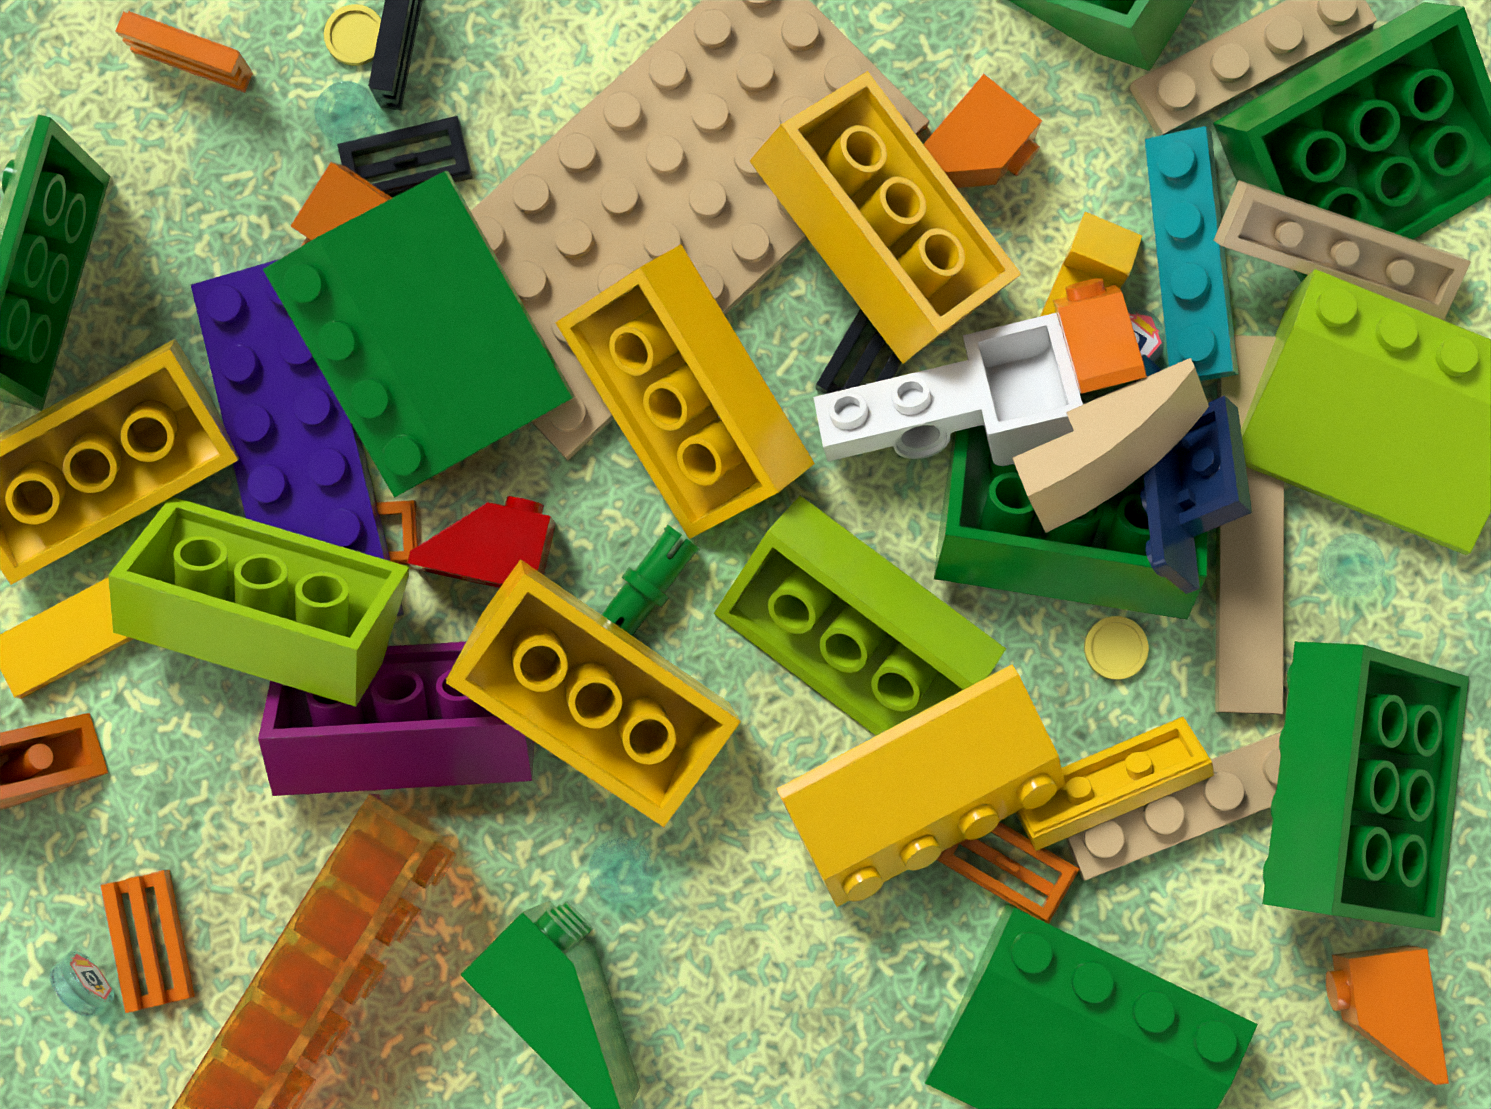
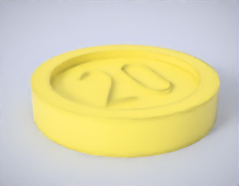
(352, 34)
(1116, 647)

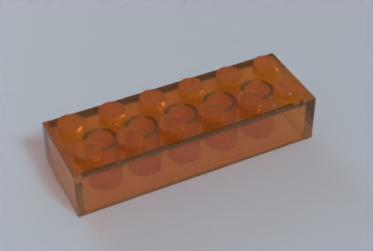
(323, 961)

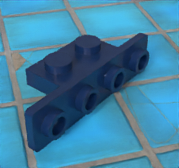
(1194, 490)

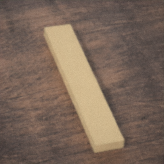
(1250, 570)

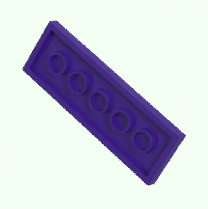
(294, 442)

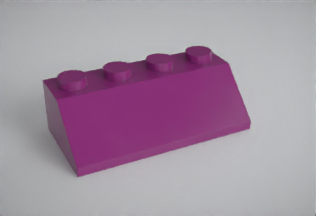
(399, 735)

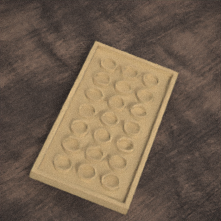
(664, 167)

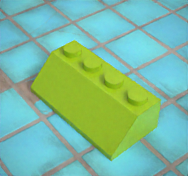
(258, 600)
(853, 622)

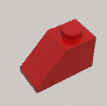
(489, 543)

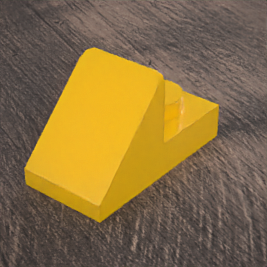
(1095, 252)

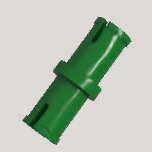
(649, 581)

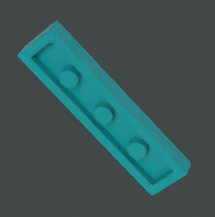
(1189, 261)

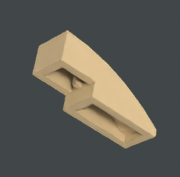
(1111, 444)

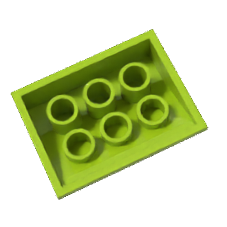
(1377, 411)

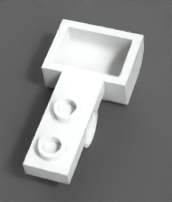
(1012, 384)

